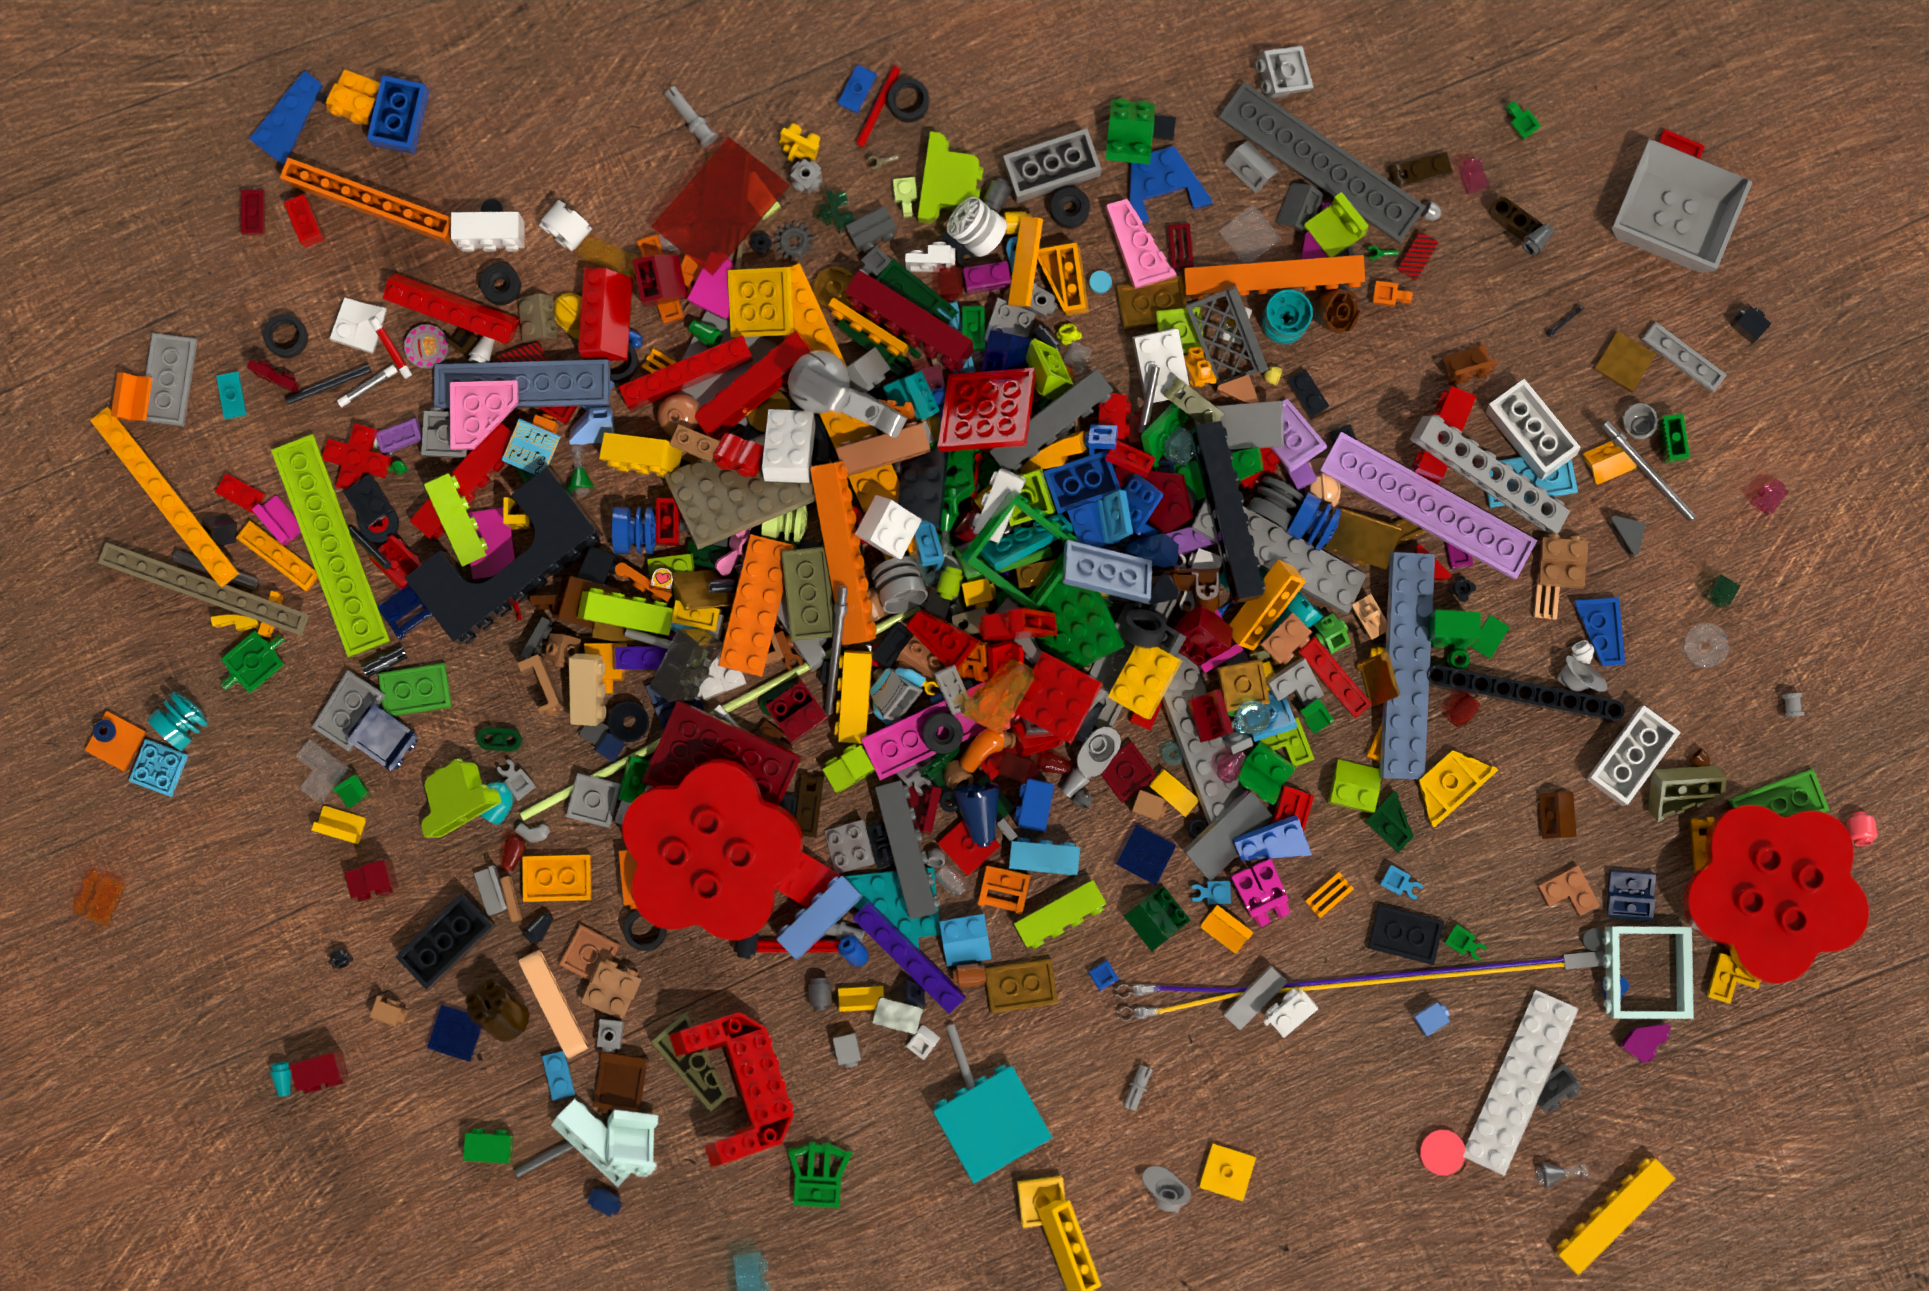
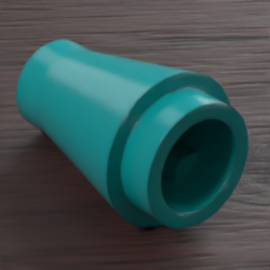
(281, 1078)

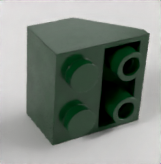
(1157, 918)

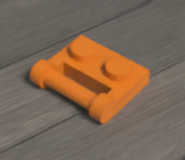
(1005, 882)

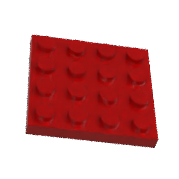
(987, 410)

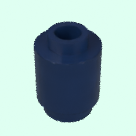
(604, 1201)

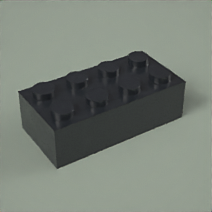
(445, 941)

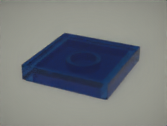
(1146, 855)
(454, 1034)

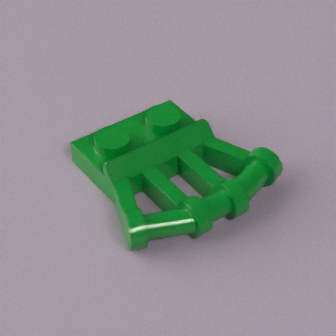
(818, 1190)

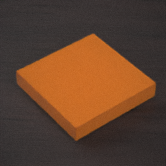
(122, 748)

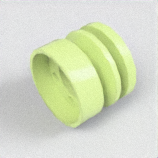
(791, 522)

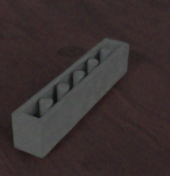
(1055, 417)
(906, 851)

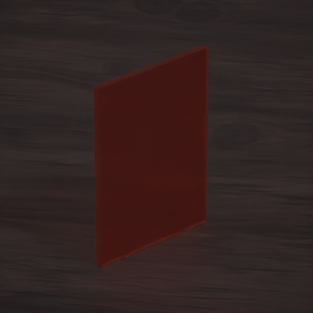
(720, 206)

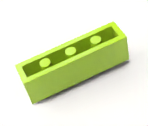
(455, 520)
(625, 613)
(1059, 914)

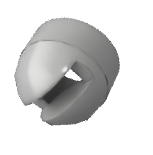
(1432, 211)
(936, 858)

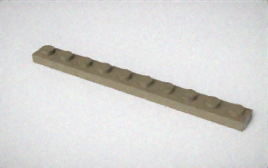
(203, 589)

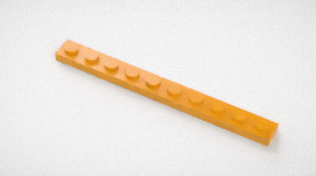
(165, 497)

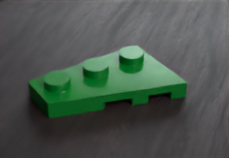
(1160, 430)

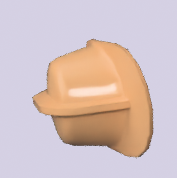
(1325, 487)

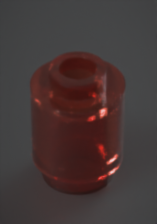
(1463, 711)

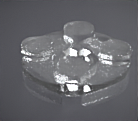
(1718, 643)

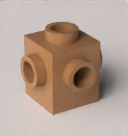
(561, 648)

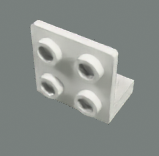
(1291, 1012)

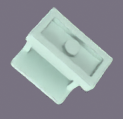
(630, 1143)

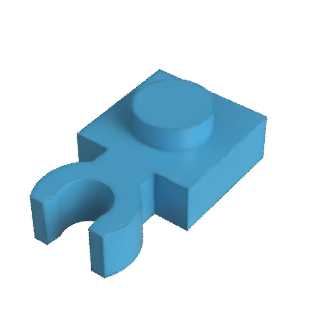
(1397, 882)
(1216, 892)

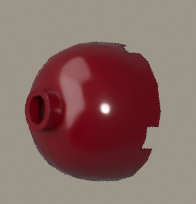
(962, 528)

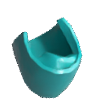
(498, 813)

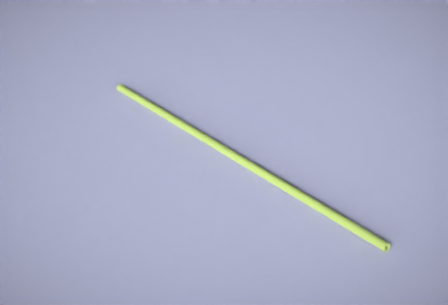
(749, 696)

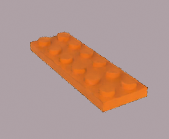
(754, 607)

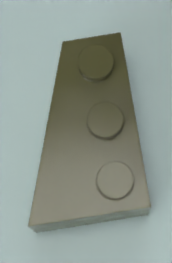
(1682, 788)

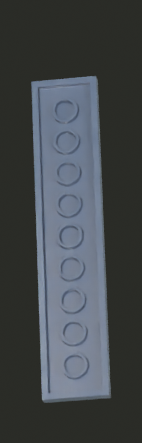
(1409, 650)

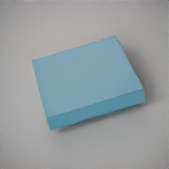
(158, 768)

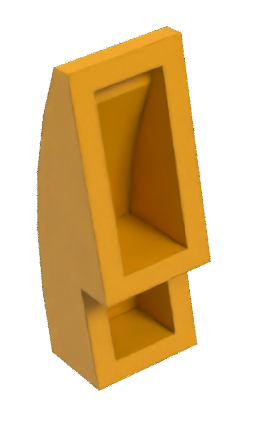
(1057, 452)

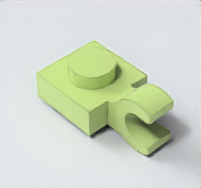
(905, 192)

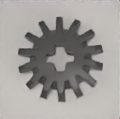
(785, 242)

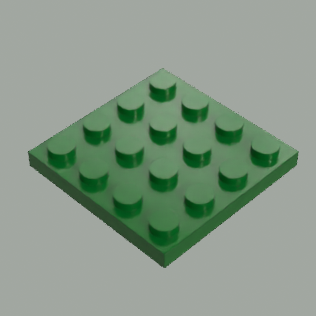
(1083, 626)

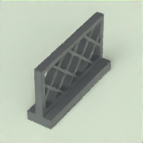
(1245, 329)

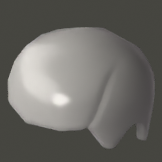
(1640, 421)

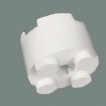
(565, 225)

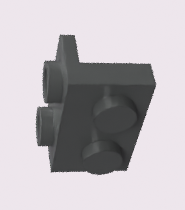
(1559, 1085)

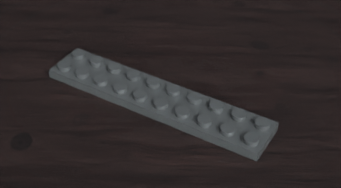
(1321, 162)

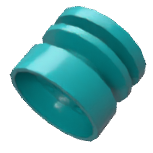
(1298, 313)
(177, 721)

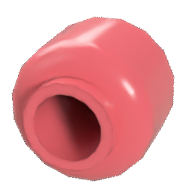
(1862, 828)

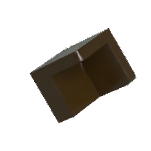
(463, 342)

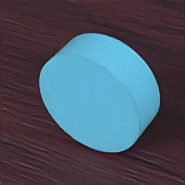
(1100, 282)

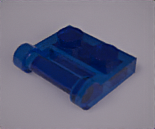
(400, 606)

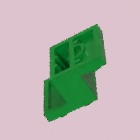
(1130, 131)

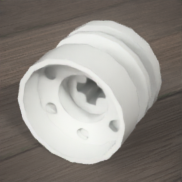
(976, 226)

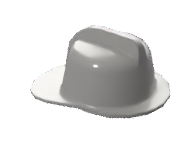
(1580, 676)
(1098, 751)
(1166, 1188)

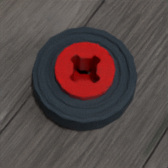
(382, 530)

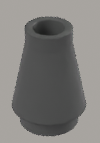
(1537, 239)

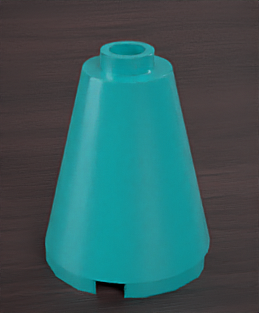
(1302, 609)

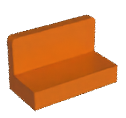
(131, 397)

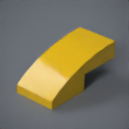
(241, 623)
(1174, 792)

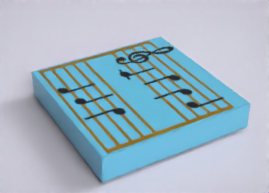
(531, 447)

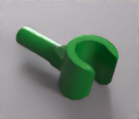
(1381, 253)
(399, 468)

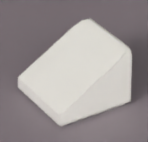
(923, 1042)

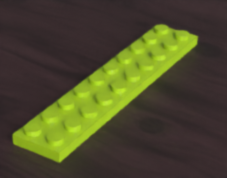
(331, 546)

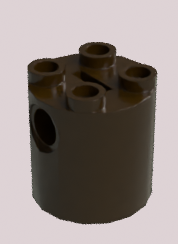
(497, 1011)

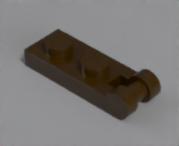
(1421, 170)
(809, 804)

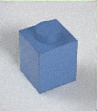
(1431, 1018)

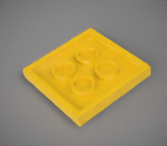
(760, 302)

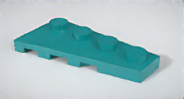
(1021, 543)

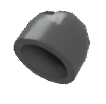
(1082, 800)

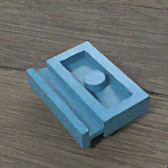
(1115, 517)

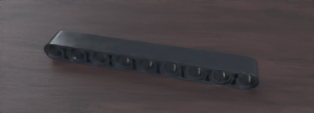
(1535, 692)

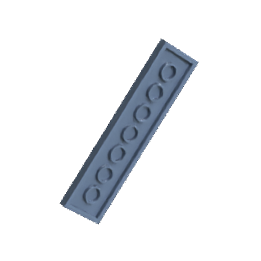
(538, 382)

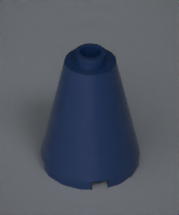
(979, 811)

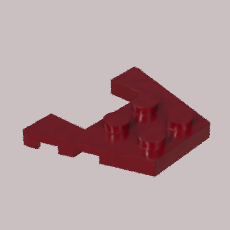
(1174, 506)

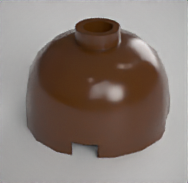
(1338, 310)

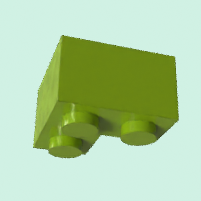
(849, 769)

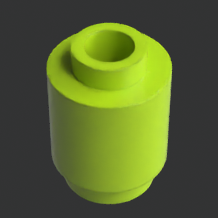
(949, 583)

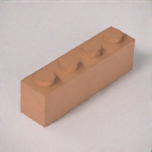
(883, 449)

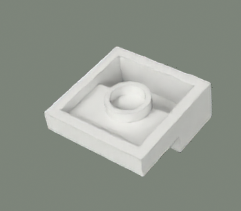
(938, 257)
(720, 680)

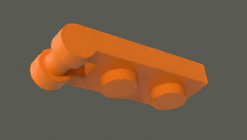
(642, 582)

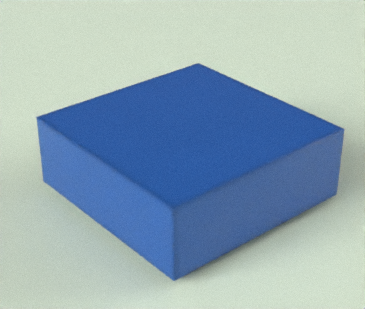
(1103, 975)

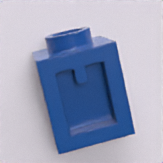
(1101, 437)

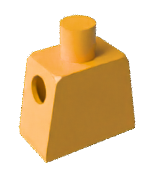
(606, 651)

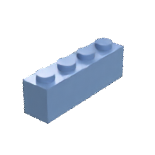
(819, 917)

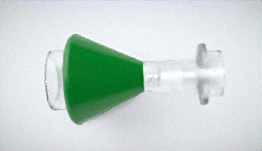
(580, 481)
(946, 526)

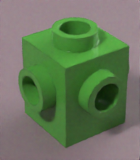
(1332, 633)

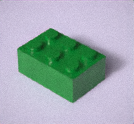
(1454, 628)

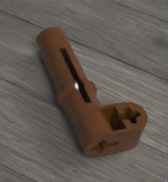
(1195, 580)

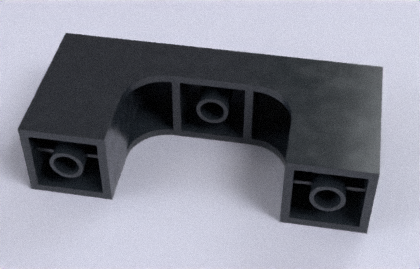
(560, 537)

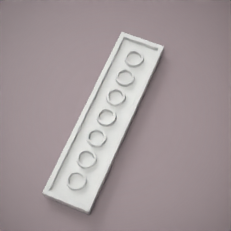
(1520, 1082)

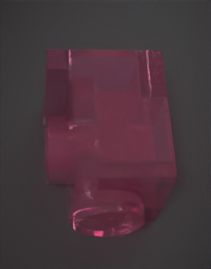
(933, 376)
(1770, 497)

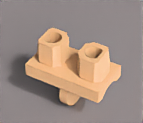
(1370, 616)

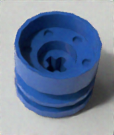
(1314, 522)
(633, 530)

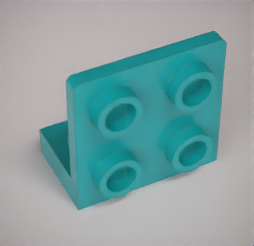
(914, 390)

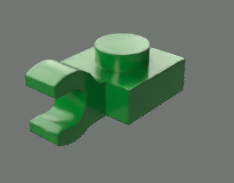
(1524, 122)

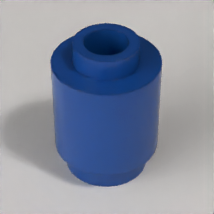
(853, 951)

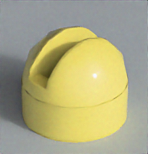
(1273, 375)

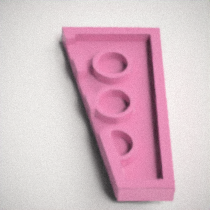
(1140, 254)

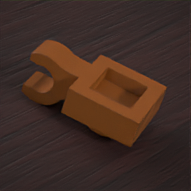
(786, 645)

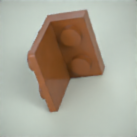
(1467, 364)

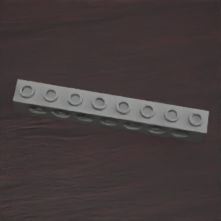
(1427, 438)

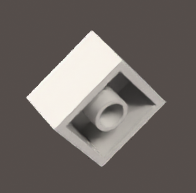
(888, 527)

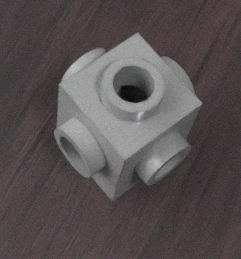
(808, 183)

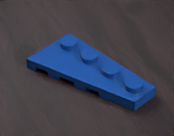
(283, 125)

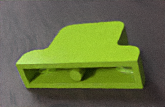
(947, 179)
(456, 798)

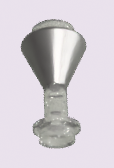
(1550, 1175)

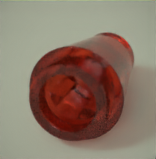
(1052, 763)
(513, 851)

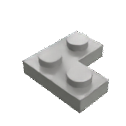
(1296, 678)

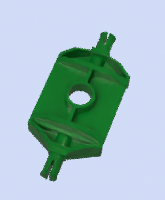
(962, 483)

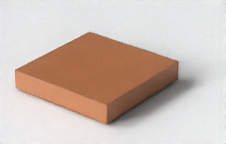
(586, 950)

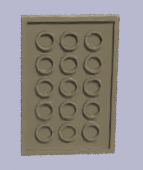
(725, 503)

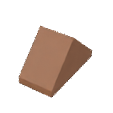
(1239, 390)

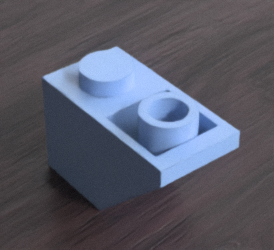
(592, 426)

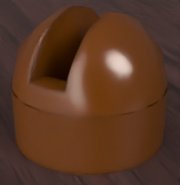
(1700, 758)

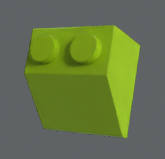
(1049, 369)
(1038, 494)
(1355, 786)

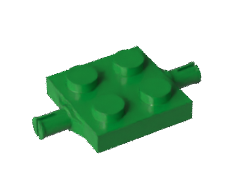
(252, 662)

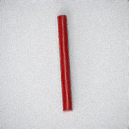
(878, 107)

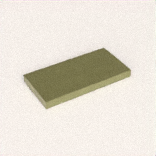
(808, 593)

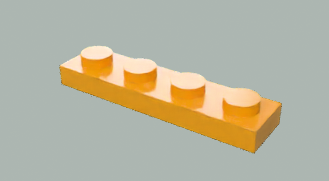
(860, 323)

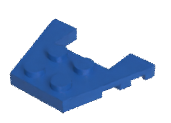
(1164, 176)

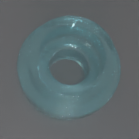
(1165, 754)

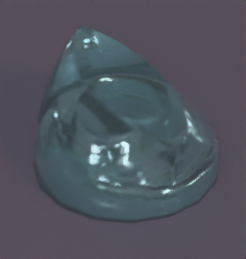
(1252, 717)

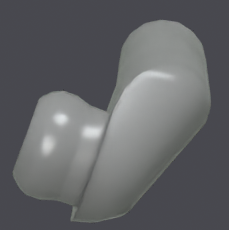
(533, 835)

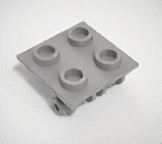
(1010, 320)
(849, 847)

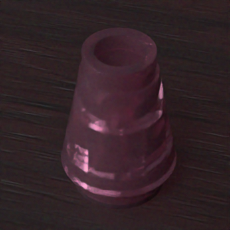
(1230, 767)

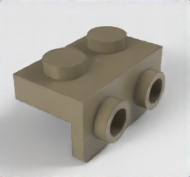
(537, 318)

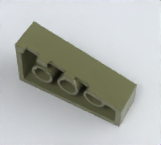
(693, 1068)

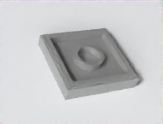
(593, 800)

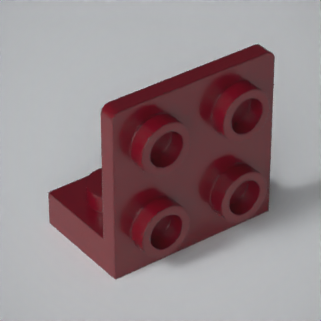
(924, 807)

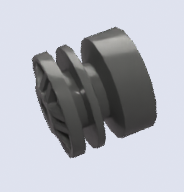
(1276, 501)

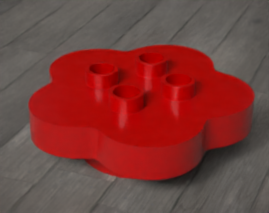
(710, 851)
(1776, 891)

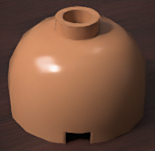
(678, 410)

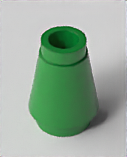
(706, 334)

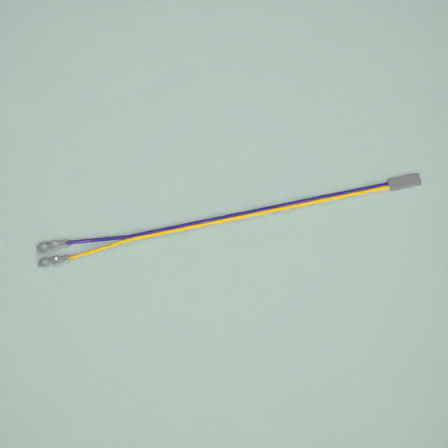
(1571, 961)

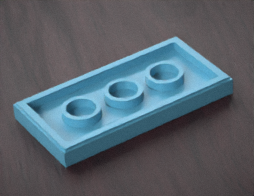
(1556, 484)

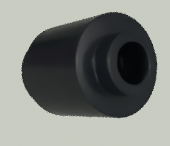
(1046, 336)
(746, 947)

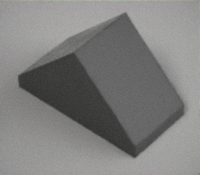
(1628, 533)

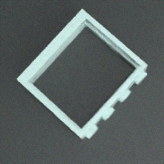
(1684, 972)

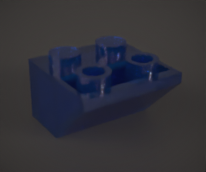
(1005, 352)

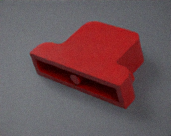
(1018, 625)

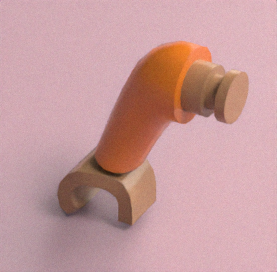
(982, 746)

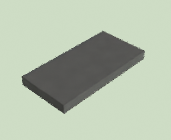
(1215, 845)

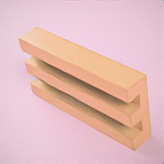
(1545, 615)

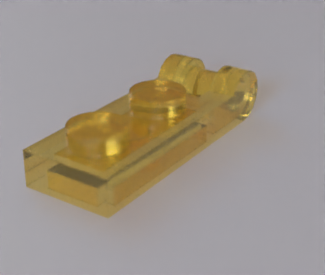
(606, 256)

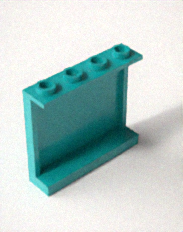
(991, 1123)

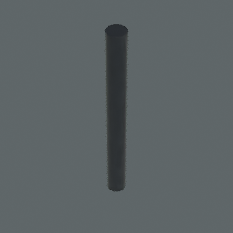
(315, 389)

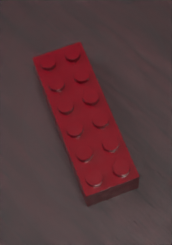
(909, 321)

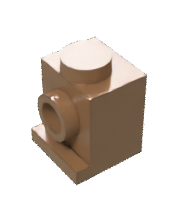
(389, 1011)

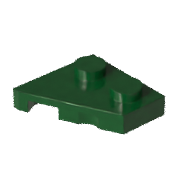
(1391, 823)

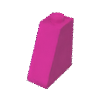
(712, 292)

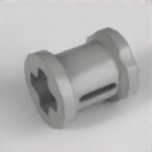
(1793, 705)

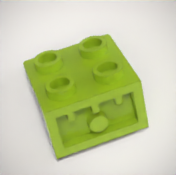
(1337, 226)

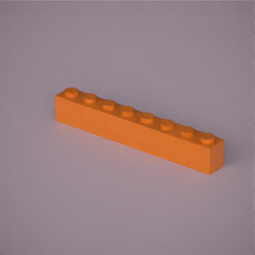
(367, 200)
(1278, 274)
(843, 549)

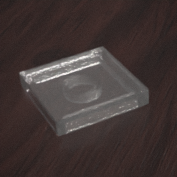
(1249, 235)

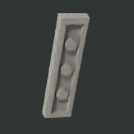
(1683, 357)

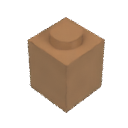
(1149, 806)

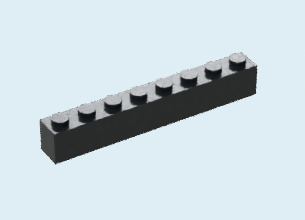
(1227, 512)

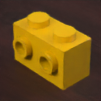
(978, 594)

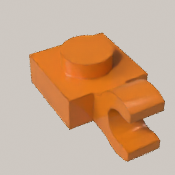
(1387, 294)

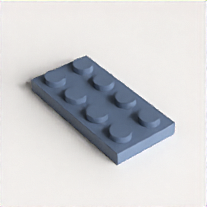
(1107, 571)

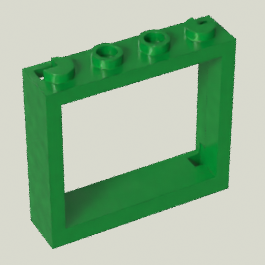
(1053, 575)

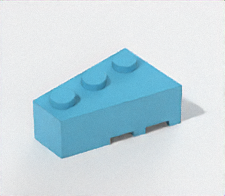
(1044, 857)

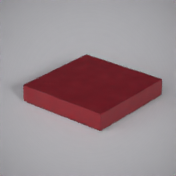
(1128, 772)

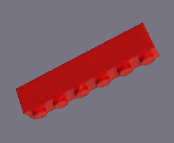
(451, 308)
(686, 373)
(752, 387)
(471, 475)

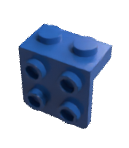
(1142, 501)

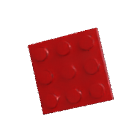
(1058, 697)

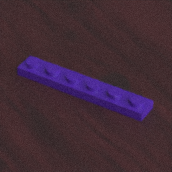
(909, 957)

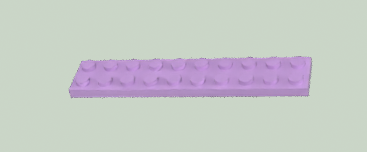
(1428, 506)

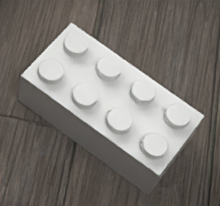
(1532, 429)
(1633, 755)

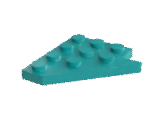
(887, 896)

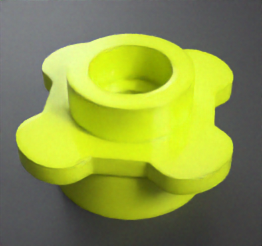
(1068, 333)

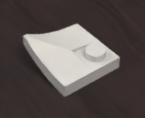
(354, 325)

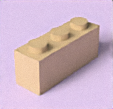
(586, 689)

